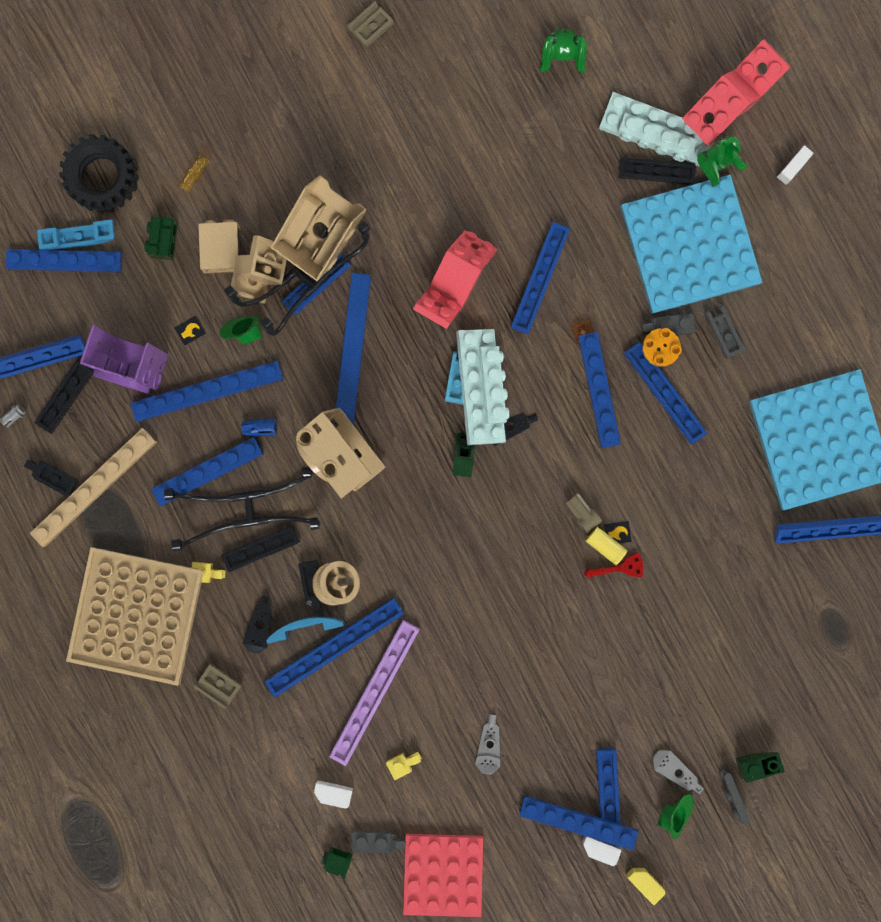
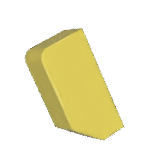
(646, 884)

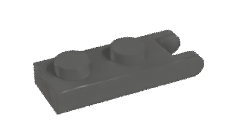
(725, 332)
(732, 794)

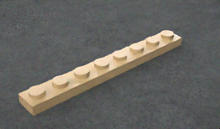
(93, 487)

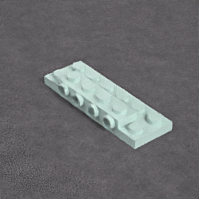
(652, 129)
(482, 386)

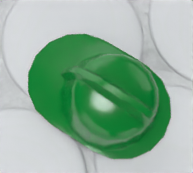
(242, 329)
(676, 815)

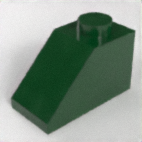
(463, 457)

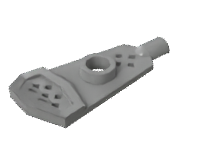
(487, 753)
(669, 768)

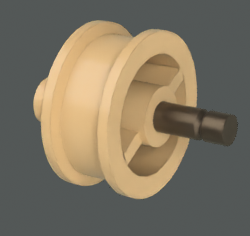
(336, 583)

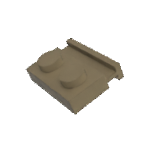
(370, 24)
(218, 686)

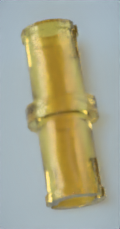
(193, 173)

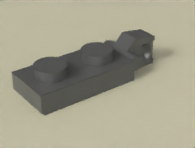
(678, 324)
(376, 841)

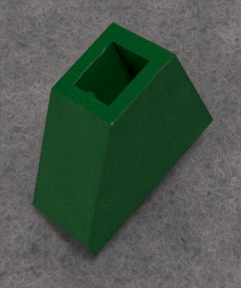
(759, 766)

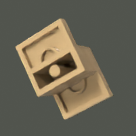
(258, 270)

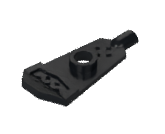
(517, 428)
(255, 633)

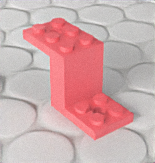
(736, 92)
(455, 279)

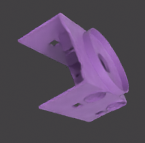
(127, 362)

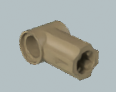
(586, 517)

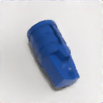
(259, 427)

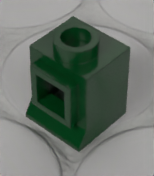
(336, 862)

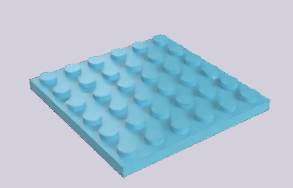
(691, 244)
(819, 439)

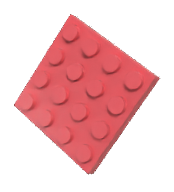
(443, 875)

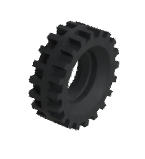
(86, 153)

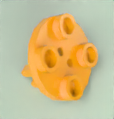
(667, 354)

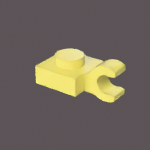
(209, 572)
(402, 765)

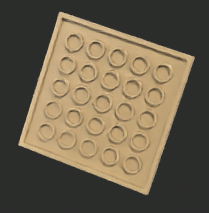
(135, 616)

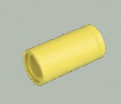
(606, 545)

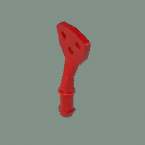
(623, 567)

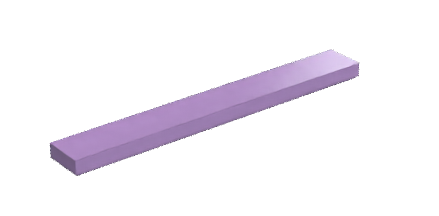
(374, 692)

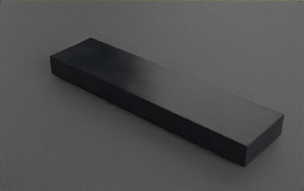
(657, 171)
(64, 397)
(260, 548)

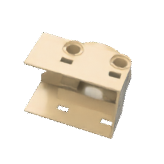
(297, 237)
(332, 454)

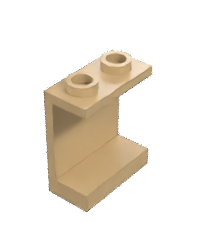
(218, 246)

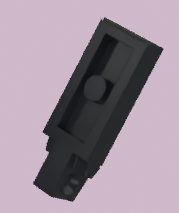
(52, 477)
(307, 572)

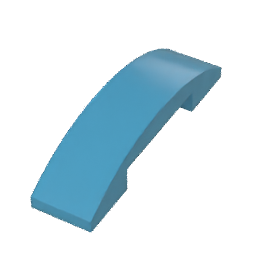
(76, 236)
(328, 623)

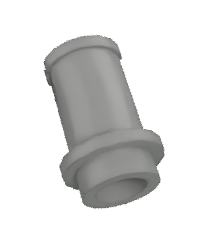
(13, 415)

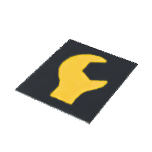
(190, 330)
(619, 531)

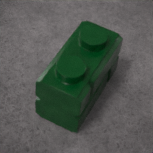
(161, 238)

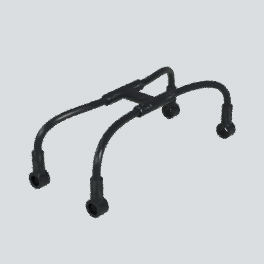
(313, 285)
(178, 545)

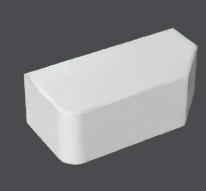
(795, 165)
(333, 794)
(601, 850)

